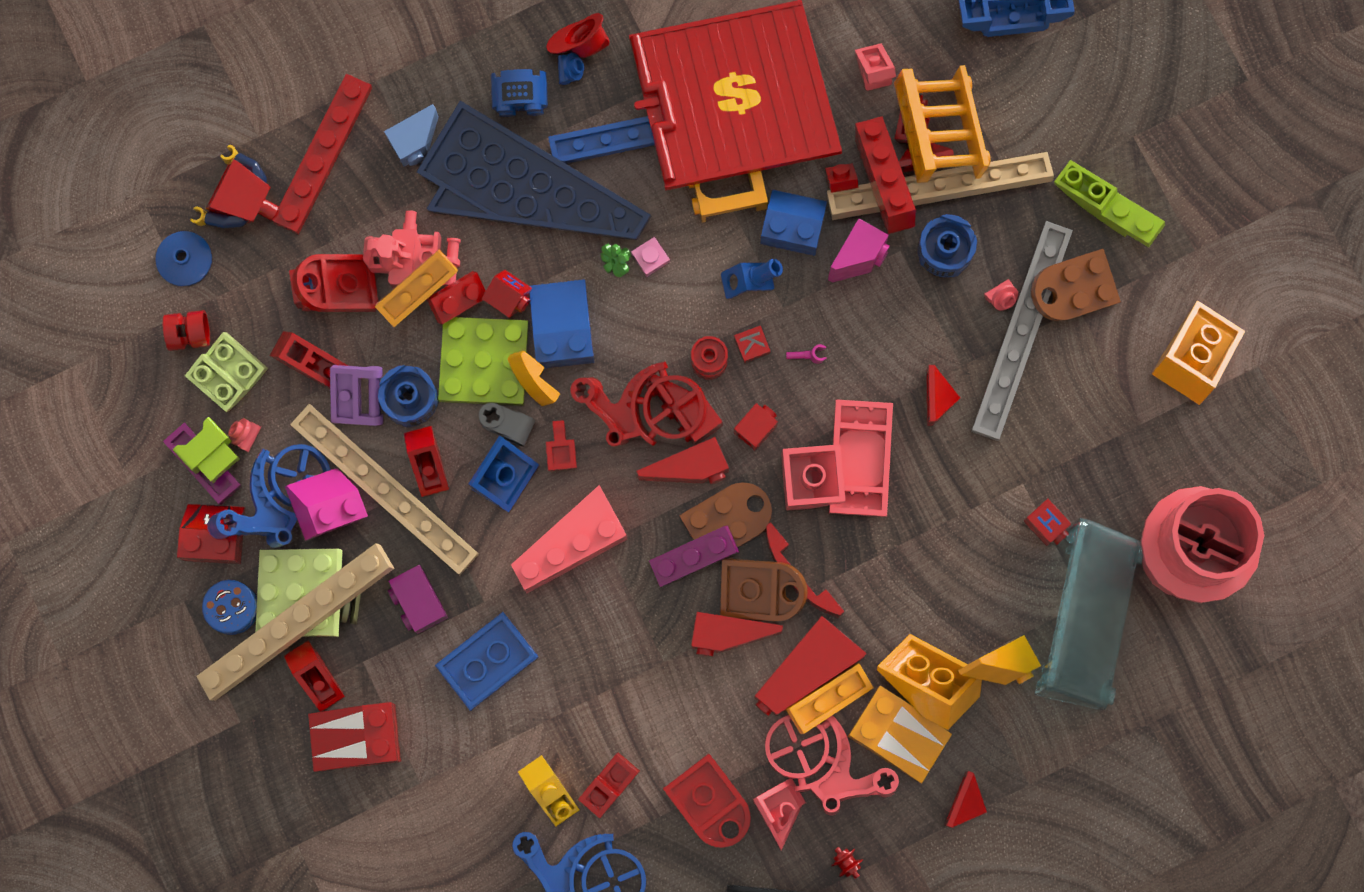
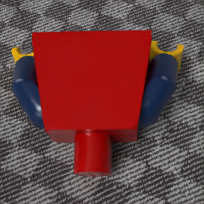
(238, 195)

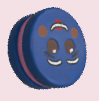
(230, 607)

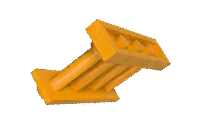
(920, 137)

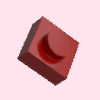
(841, 177)

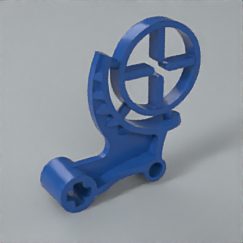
(269, 517)
(561, 876)

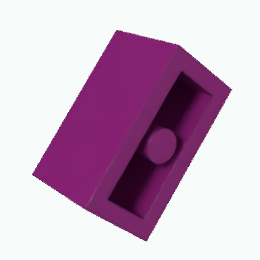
(417, 600)

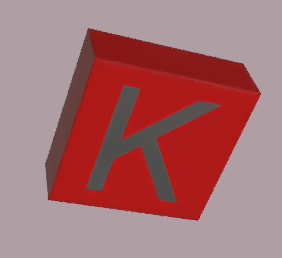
(752, 344)

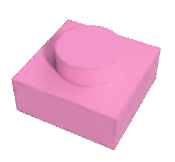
(650, 256)

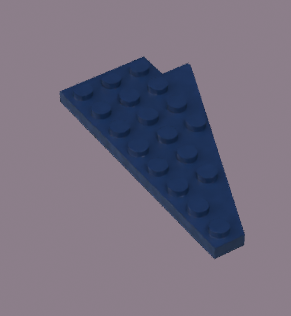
(506, 179)

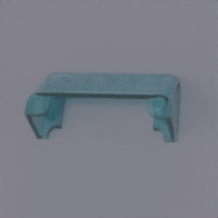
(1090, 616)

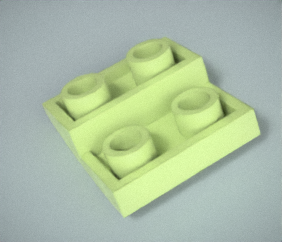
(226, 372)

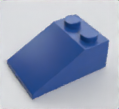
(561, 324)

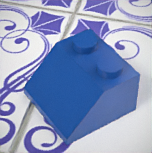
(793, 222)

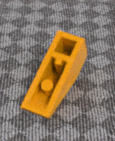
(1004, 664)

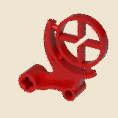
(624, 416)

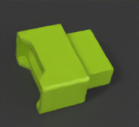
(208, 452)

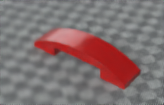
(823, 601)

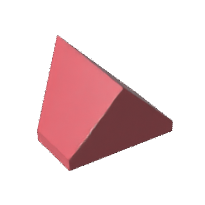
(780, 809)

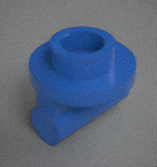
(569, 68)

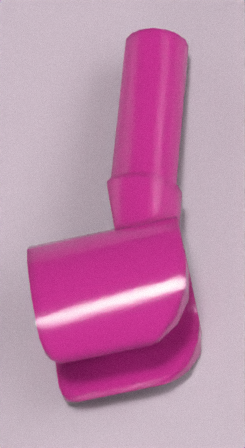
(808, 354)

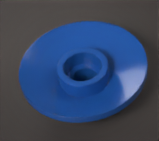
(189, 270)

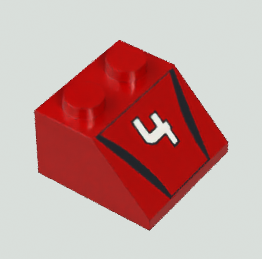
(198, 545)

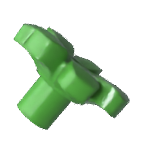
(616, 259)

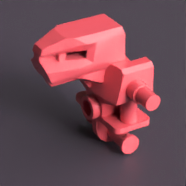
(406, 251)

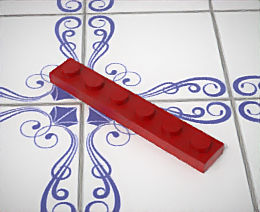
(322, 154)

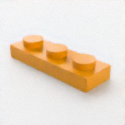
(416, 288)
(829, 698)

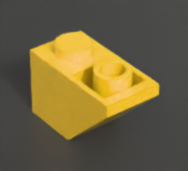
(548, 790)

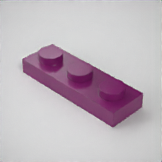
(224, 486)
(693, 556)

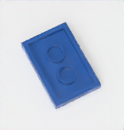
(486, 661)

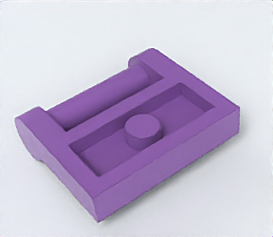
(346, 395)

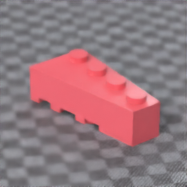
(574, 540)

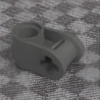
(511, 424)

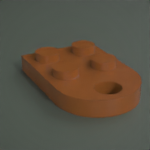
(1076, 286)
(730, 510)
(758, 590)

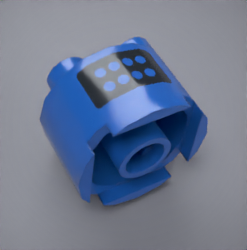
(519, 92)
(962, 246)
(417, 383)

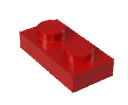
(457, 297)

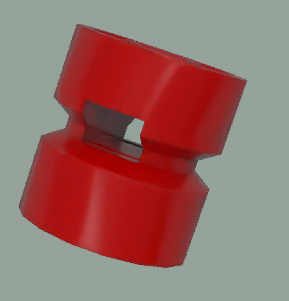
(196, 330)
(709, 357)

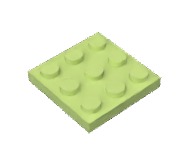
(288, 577)

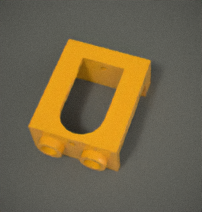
(715, 206)

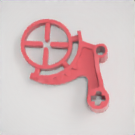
(836, 783)

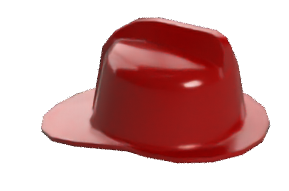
(581, 37)

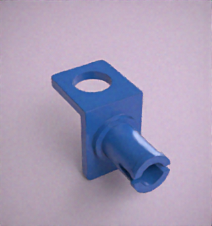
(751, 277)

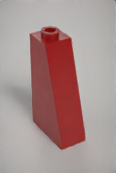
(810, 665)

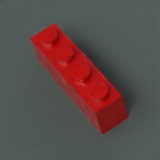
(885, 175)

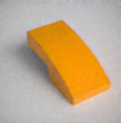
(527, 372)

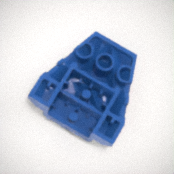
(1013, 16)

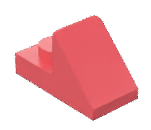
(875, 67)

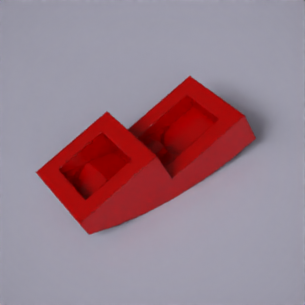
(608, 785)

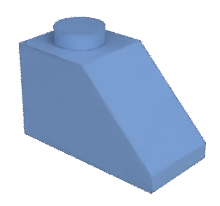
(413, 136)

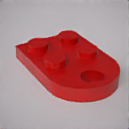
(339, 282)
(708, 801)

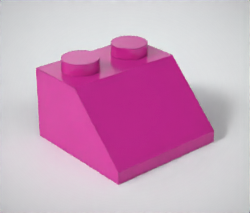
(860, 252)
(325, 503)

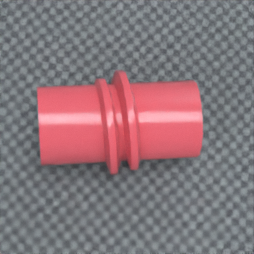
(1230, 534)

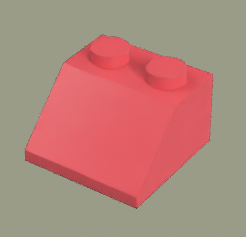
(812, 477)

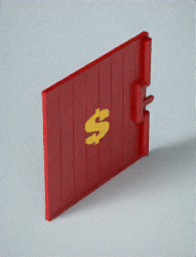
(734, 95)

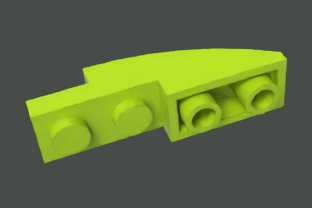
(1108, 205)

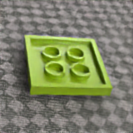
(476, 361)

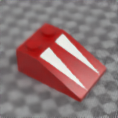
(354, 737)

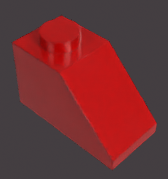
(426, 461)
(313, 676)

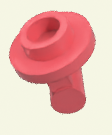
(1002, 296)
(243, 434)

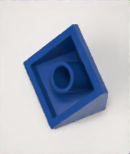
(503, 474)

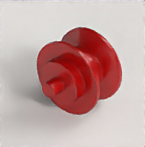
(847, 862)

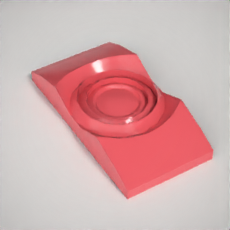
(865, 445)

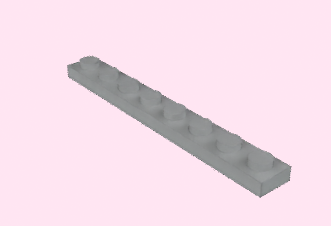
(1019, 337)

